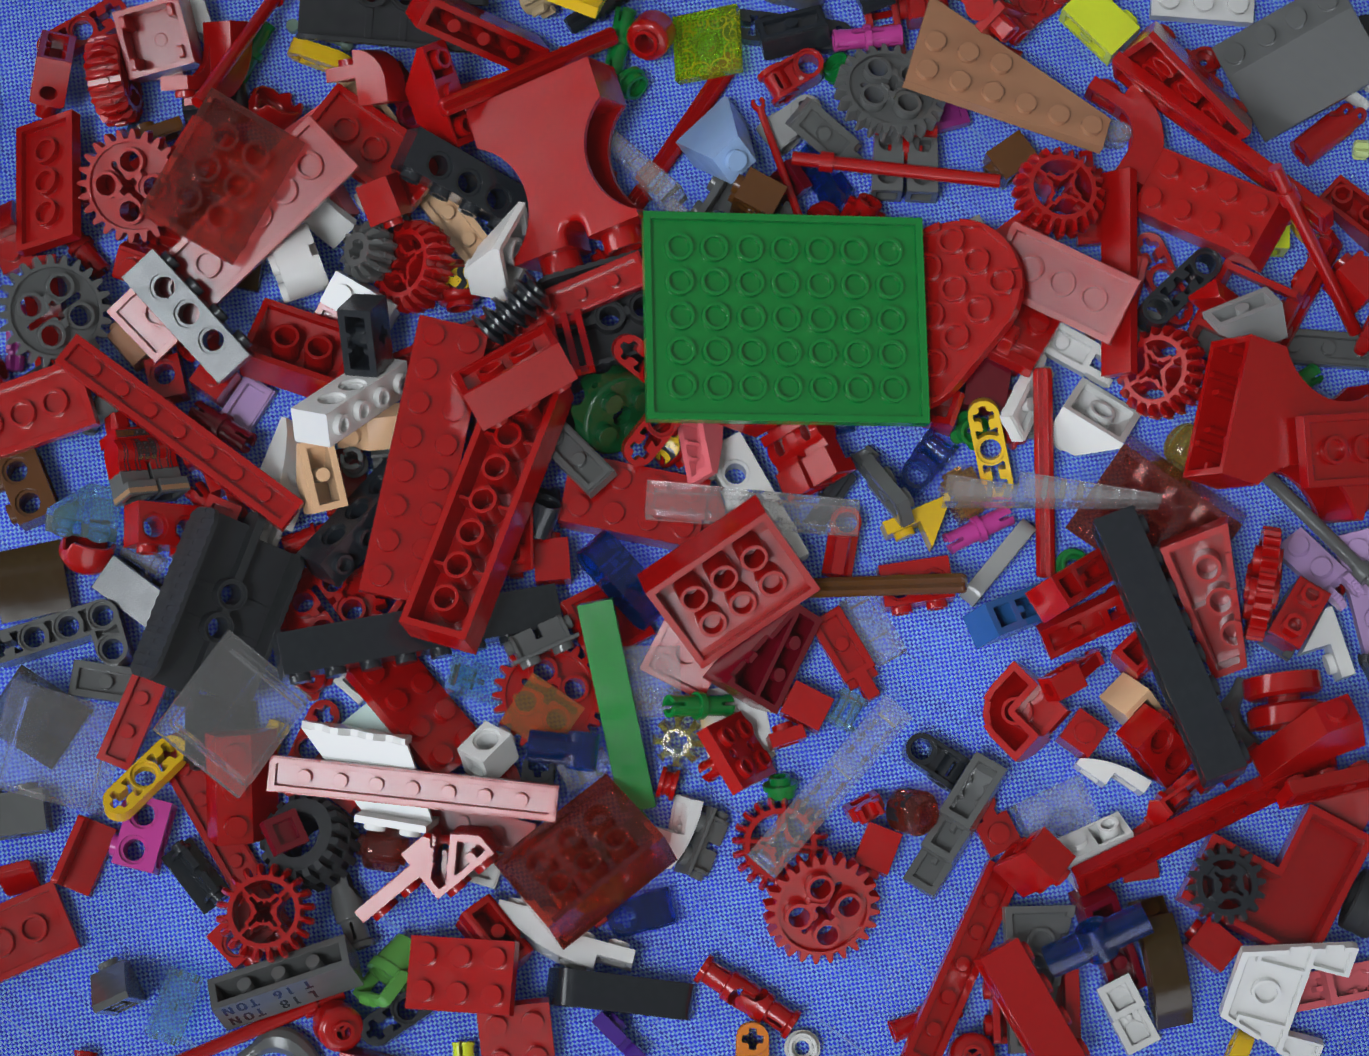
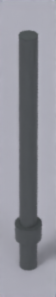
(1359, 568)

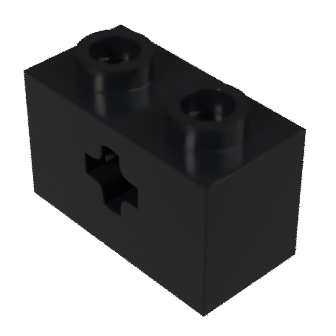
(365, 335)

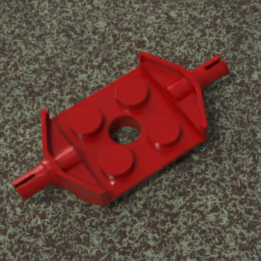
(1175, 798)

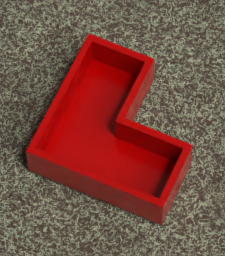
(1301, 886)

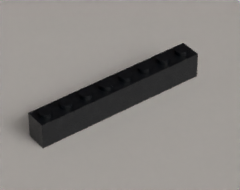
(382, 639)
(1169, 646)

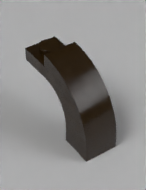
(1165, 967)

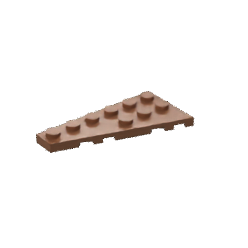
(984, 76)

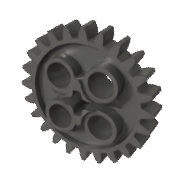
(874, 95)
(36, 285)

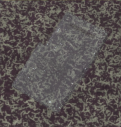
(873, 628)

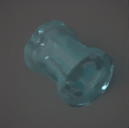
(836, 718)

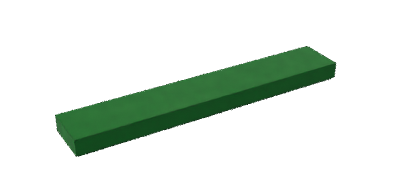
(616, 701)

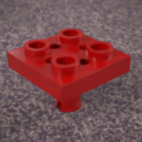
(734, 754)

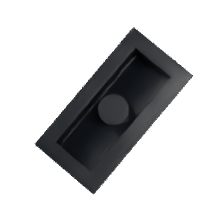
(792, 32)

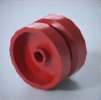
(1283, 696)

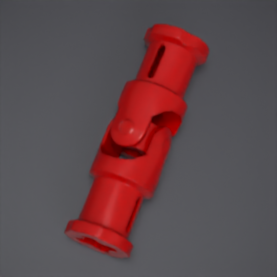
(753, 1000)

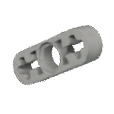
(998, 562)

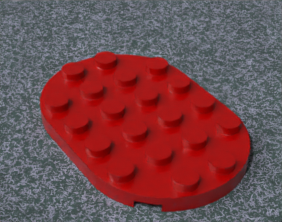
(970, 300)

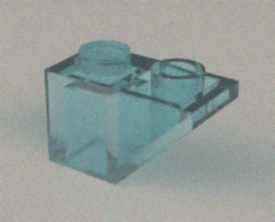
(86, 514)

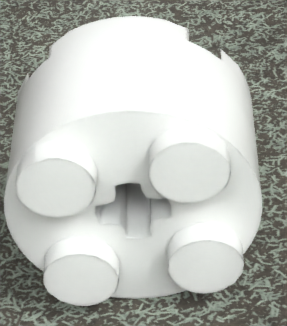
(298, 266)

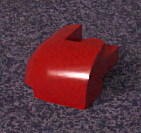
(1019, 714)

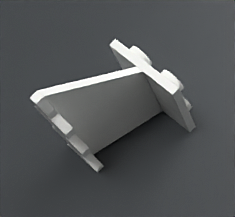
(372, 747)

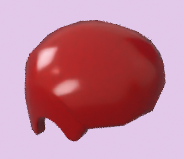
(274, 106)
(85, 555)

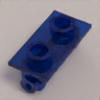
(827, 187)

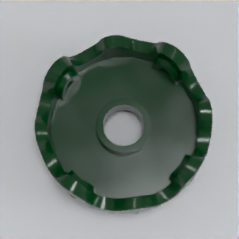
(603, 398)

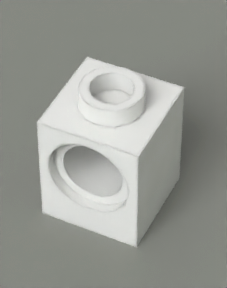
(488, 751)

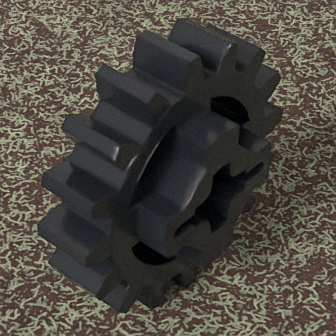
(1235, 873)

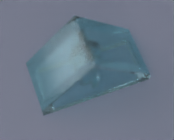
(472, 681)

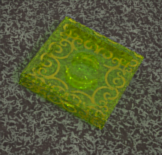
(708, 44)

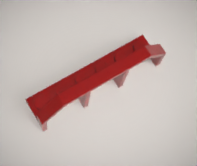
(1304, 289)

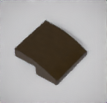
(33, 582)

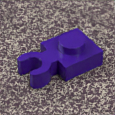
(613, 1029)

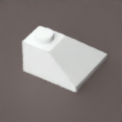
(493, 261)
(1092, 421)

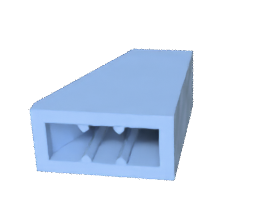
(719, 142)

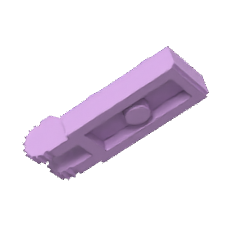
(1315, 564)

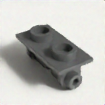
(554, 637)
(696, 858)

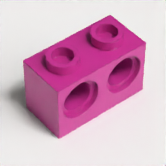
(153, 836)

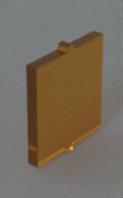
(541, 708)

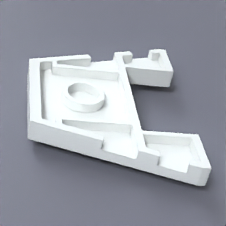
(1269, 987)

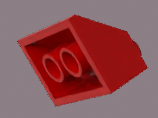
(293, 349)
(515, 377)
(238, 820)

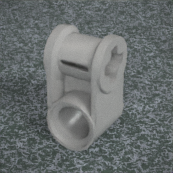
(784, 135)

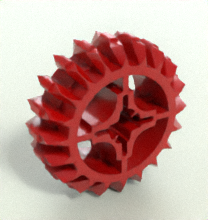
(111, 91)
(1039, 174)
(420, 267)
(1174, 375)
(749, 842)
(252, 924)

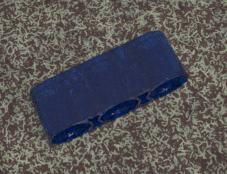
(616, 574)

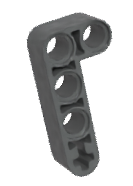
(56, 641)

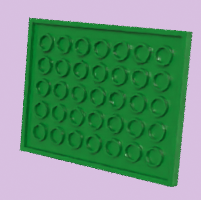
(784, 319)

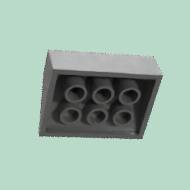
(1296, 62)

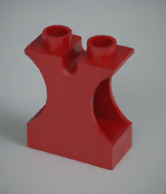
(560, 146)
(1249, 424)

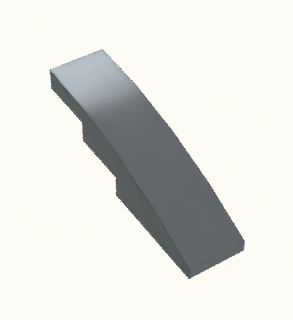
(955, 825)

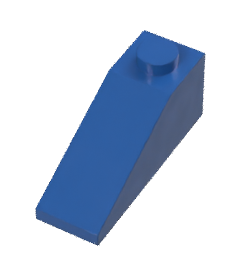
(1002, 618)

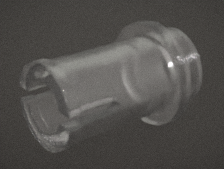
(150, 563)

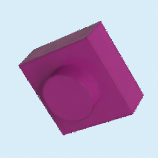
(953, 118)

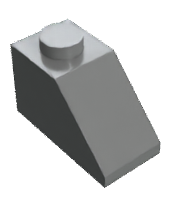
(1253, 313)

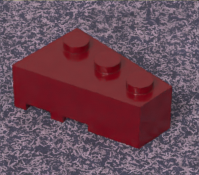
(767, 662)

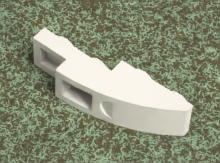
(281, 466)
(580, 955)

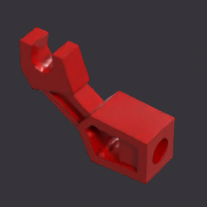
(1070, 676)

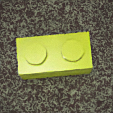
(1100, 26)

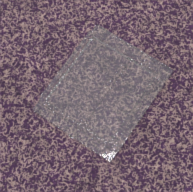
(232, 714)
(53, 746)

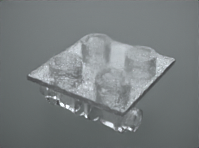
(653, 675)

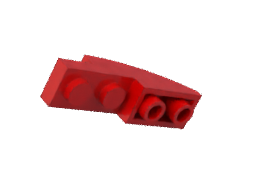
(1350, 209)

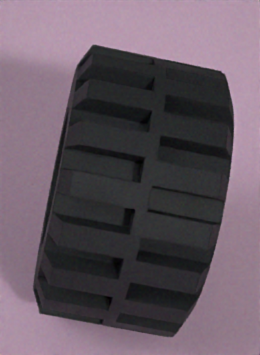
(333, 847)

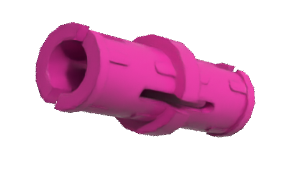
(867, 36)
(978, 529)

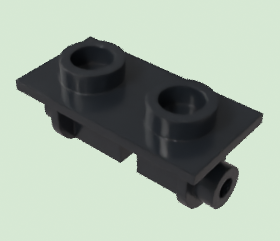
(195, 874)

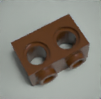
(756, 194)
(35, 485)

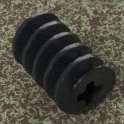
(513, 310)

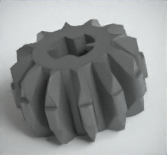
(368, 253)

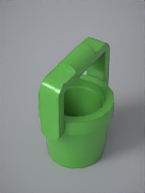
(389, 968)

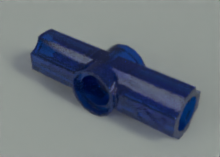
(1097, 940)

